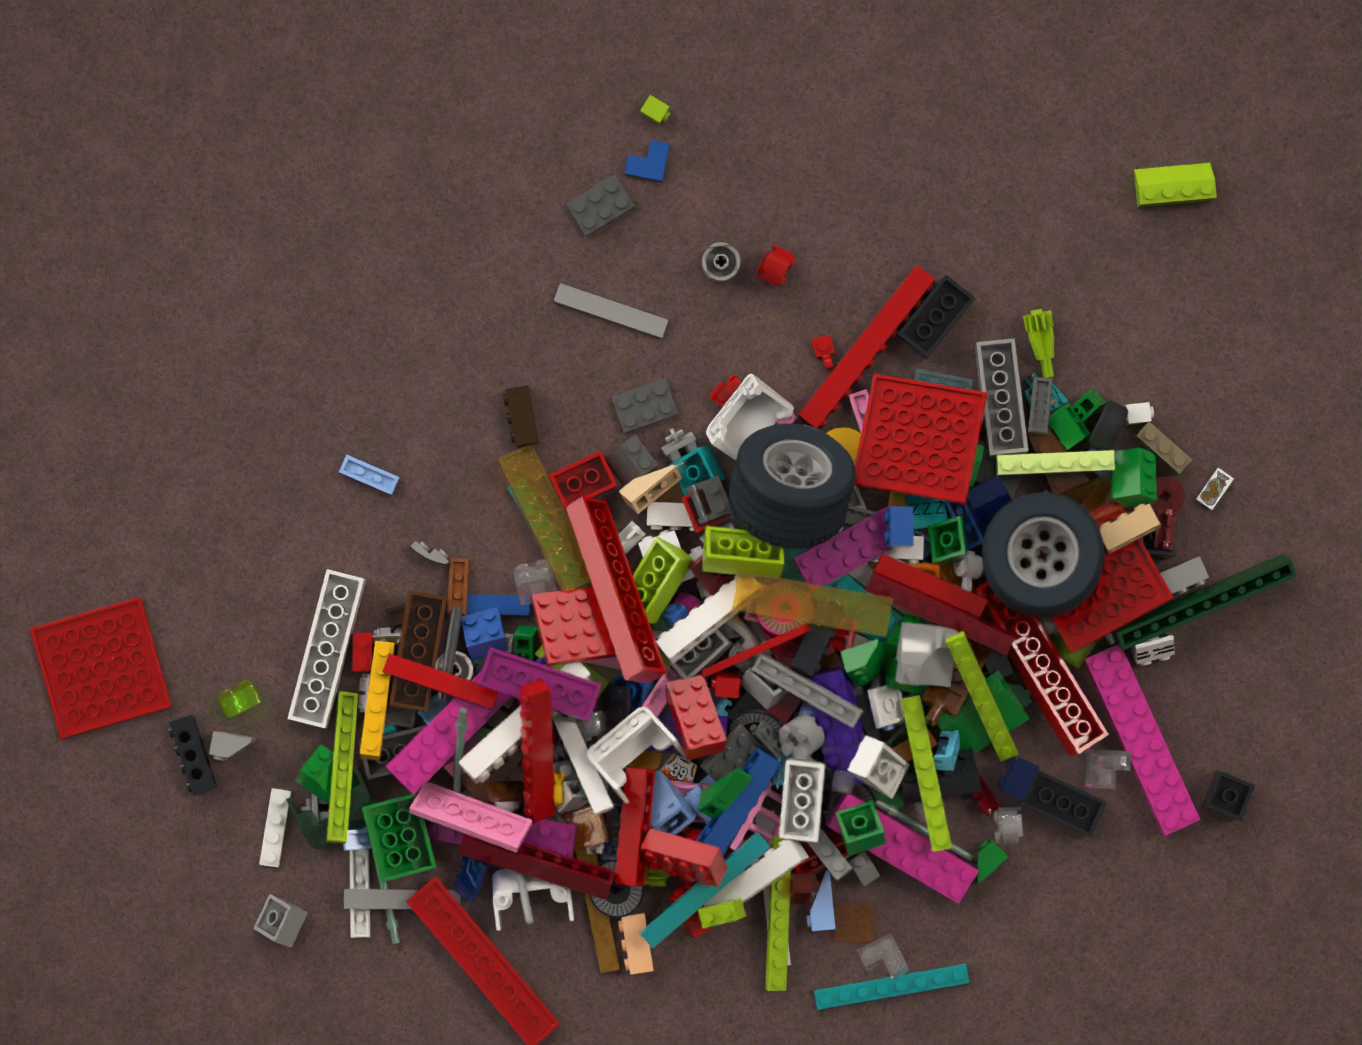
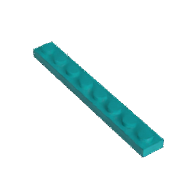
(887, 987)

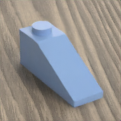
(822, 911)

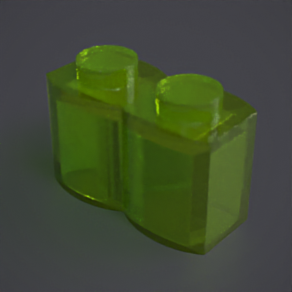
(240, 699)

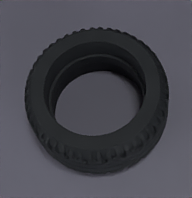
(1107, 426)

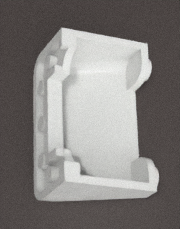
(747, 411)

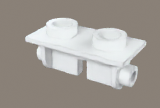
(630, 536)

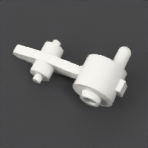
(969, 569)

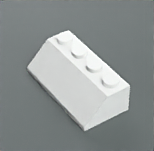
(802, 800)

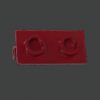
(1165, 535)
(987, 801)

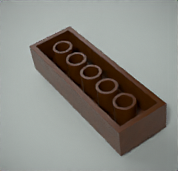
(418, 643)

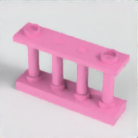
(748, 825)

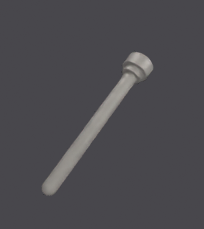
(524, 898)

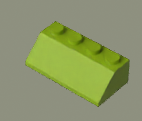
(1174, 185)
(738, 550)
(660, 576)

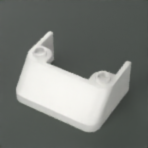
(626, 743)
(505, 883)

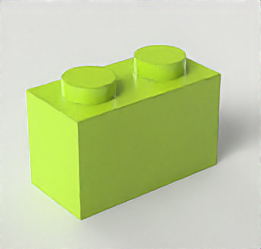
(721, 912)

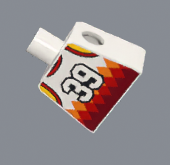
(679, 768)

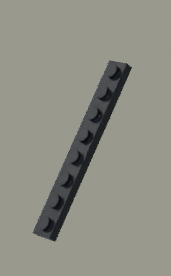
(619, 710)

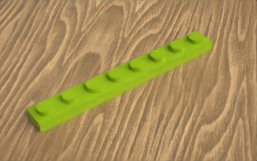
(981, 696)
(342, 767)
(926, 773)
(778, 929)

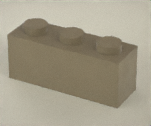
(1163, 448)

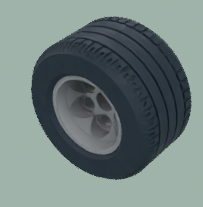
(791, 486)
(1066, 524)

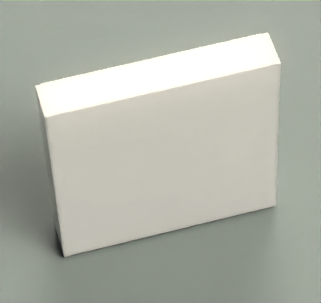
(886, 706)

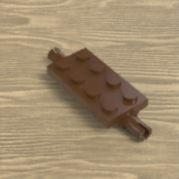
(952, 698)

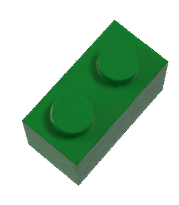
(1068, 426)

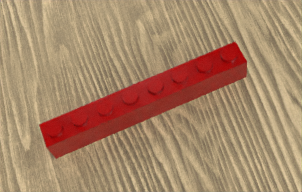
(537, 750)

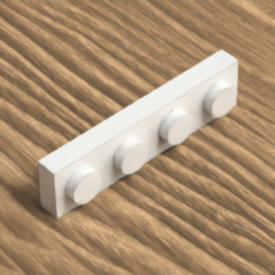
(275, 828)

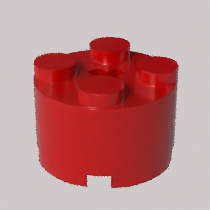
(775, 266)

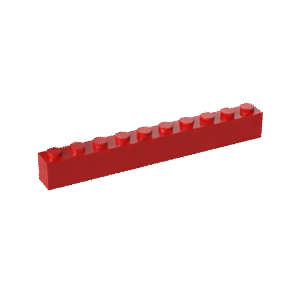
(866, 347)

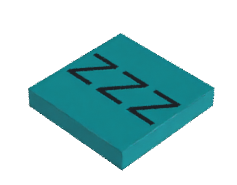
(926, 511)

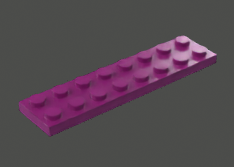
(546, 834)

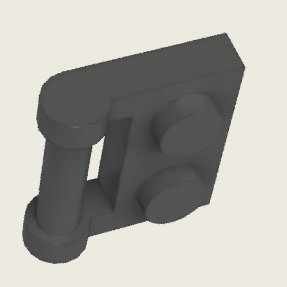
(715, 497)

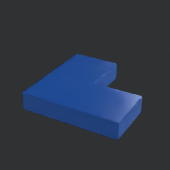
(649, 167)

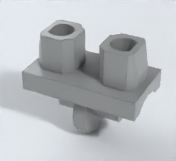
(671, 448)
(315, 806)

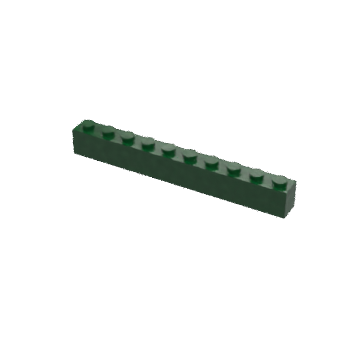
(1205, 601)

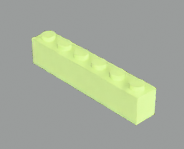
(1055, 463)

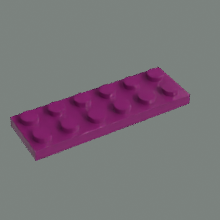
(844, 551)
(568, 692)

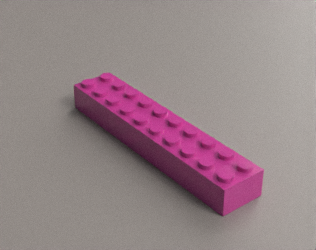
(1142, 737)

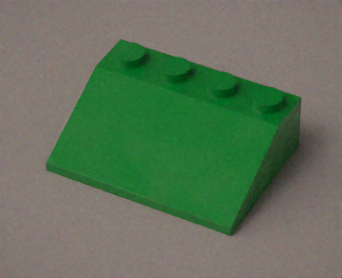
(968, 721)
(398, 838)

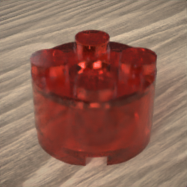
(1174, 491)

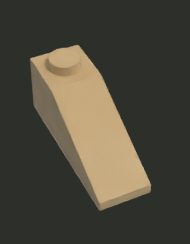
(647, 488)

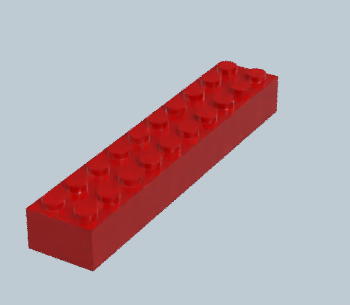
(616, 590)
(1046, 676)

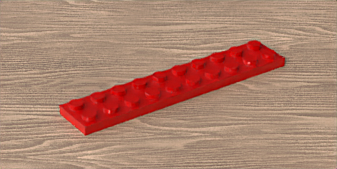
(483, 962)

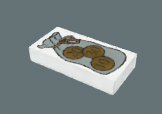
(1214, 489)

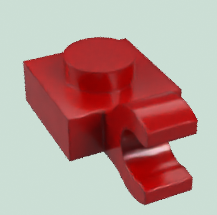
(824, 348)
(723, 392)

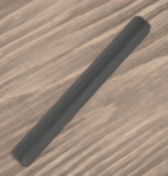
(451, 645)

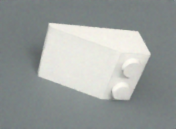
(878, 766)

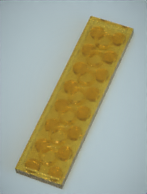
(545, 516)
(812, 603)

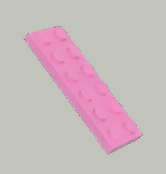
(470, 816)

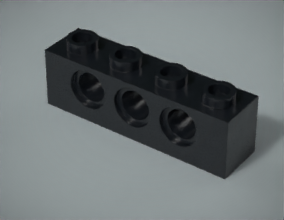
(207, 781)

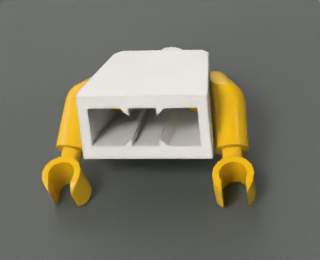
(567, 795)

